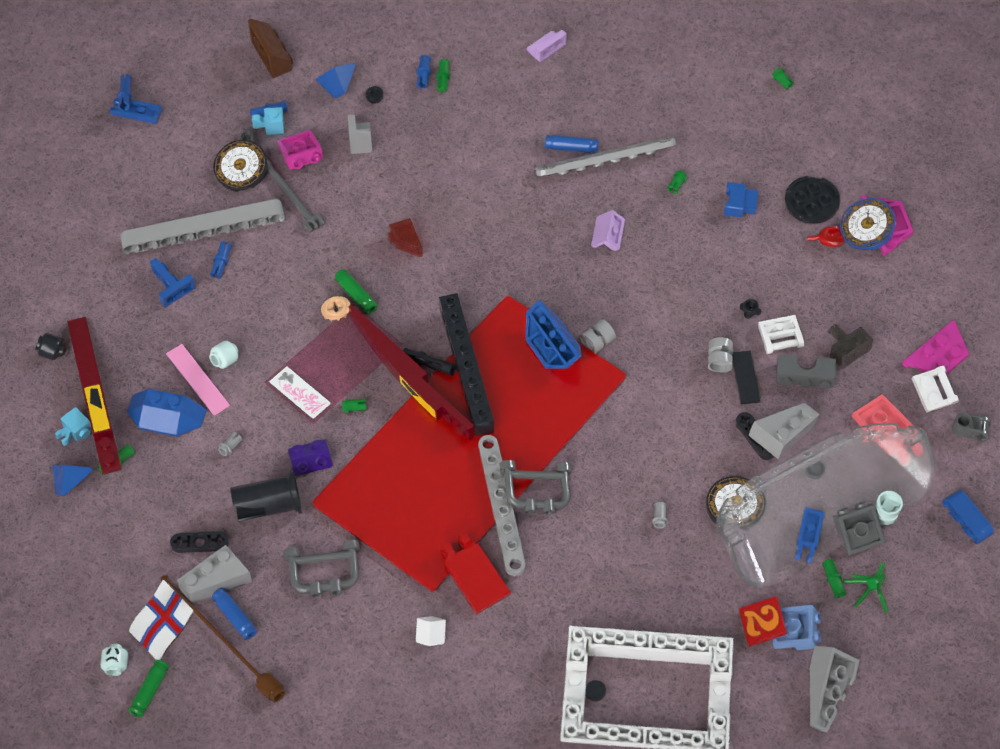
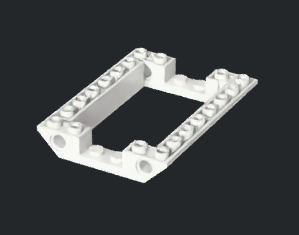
(647, 646)

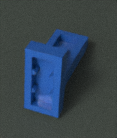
(175, 288)

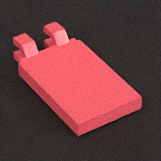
(880, 411)

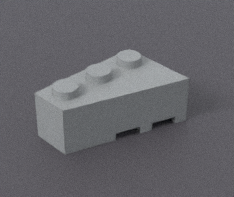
(784, 429)
(215, 572)

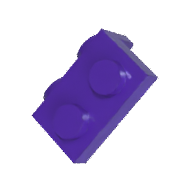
(310, 457)

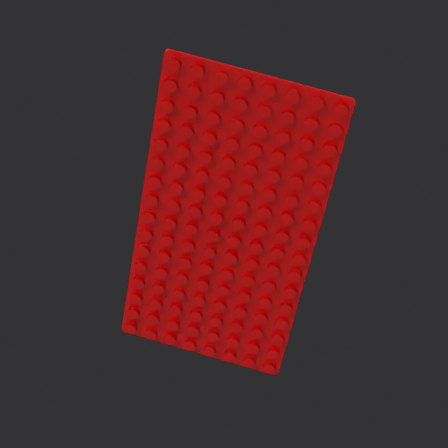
(427, 482)

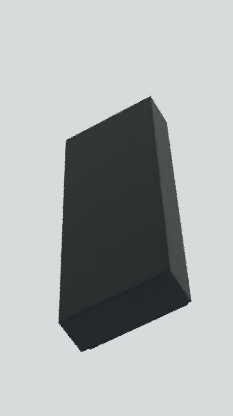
(745, 377)

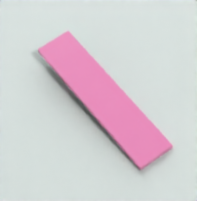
(197, 379)

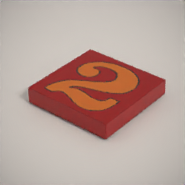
(763, 621)

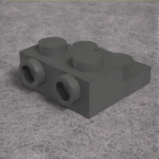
(859, 527)

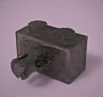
(849, 346)

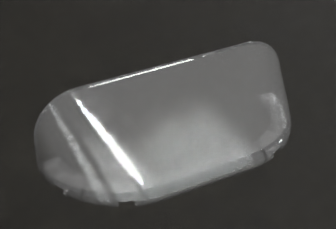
(833, 474)

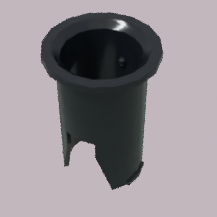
(266, 497)

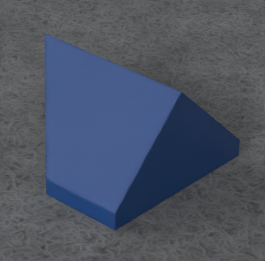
(337, 79)
(68, 477)

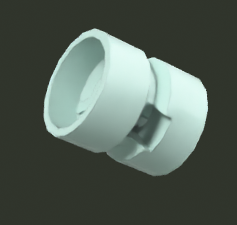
(888, 507)

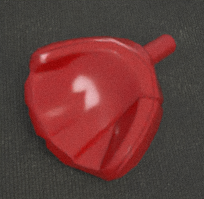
(829, 237)

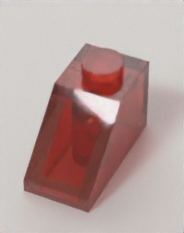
(405, 237)

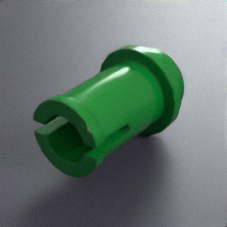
(782, 78)
(677, 181)
(353, 405)

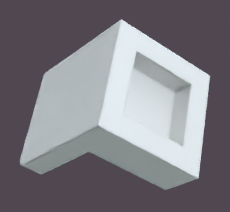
(430, 631)

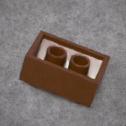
(269, 48)

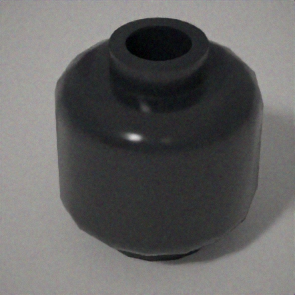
(50, 346)

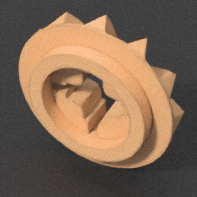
(329, 306)

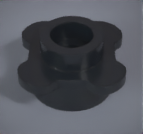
(750, 303)

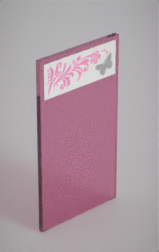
(327, 368)

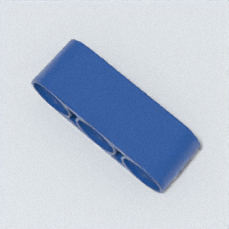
(969, 516)

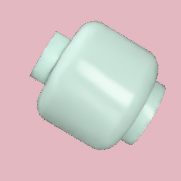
(224, 354)

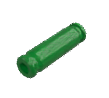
(355, 291)
(148, 688)

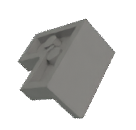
(359, 136)

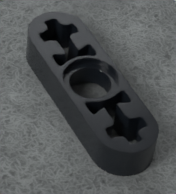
(743, 428)
(199, 535)

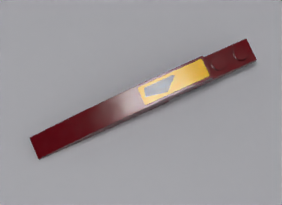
(410, 375)
(94, 396)

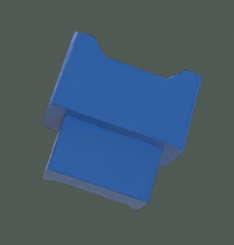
(740, 200)

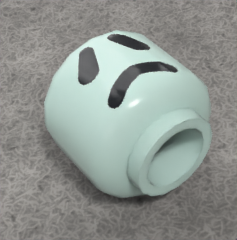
(114, 660)

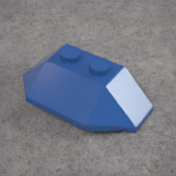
(550, 338)
(165, 412)

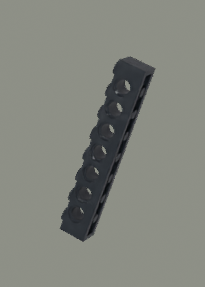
(466, 364)

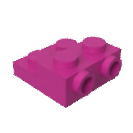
(300, 150)

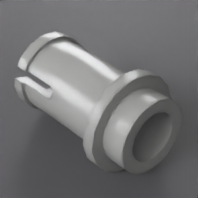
(229, 444)
(659, 515)

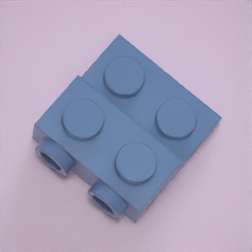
(801, 628)

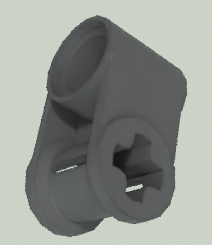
(972, 427)

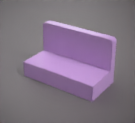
(547, 45)
(608, 230)

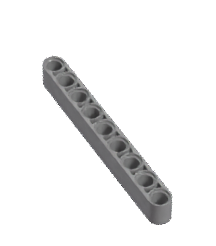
(202, 225)

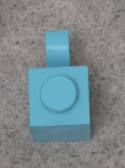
(272, 121)
(74, 425)

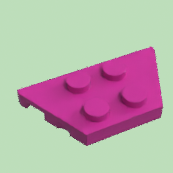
(903, 227)
(942, 349)

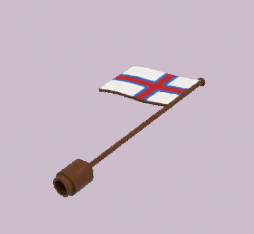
(166, 618)

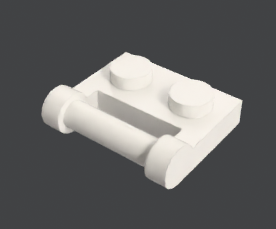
(780, 328)
(929, 392)

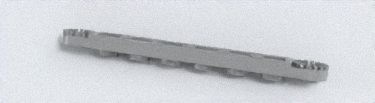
(599, 158)
(501, 508)

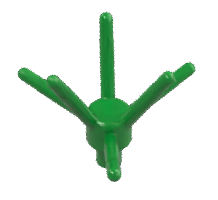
(874, 583)

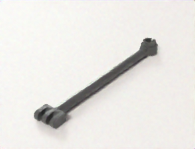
(310, 220)

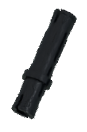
(447, 368)

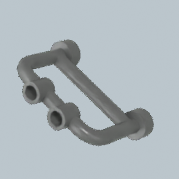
(530, 505)
(335, 586)

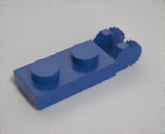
(138, 111)
(809, 533)

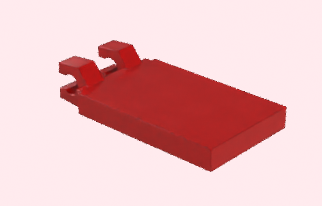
(474, 574)

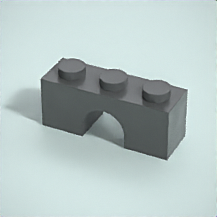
(789, 372)

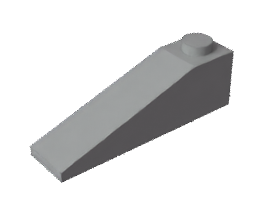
(829, 676)

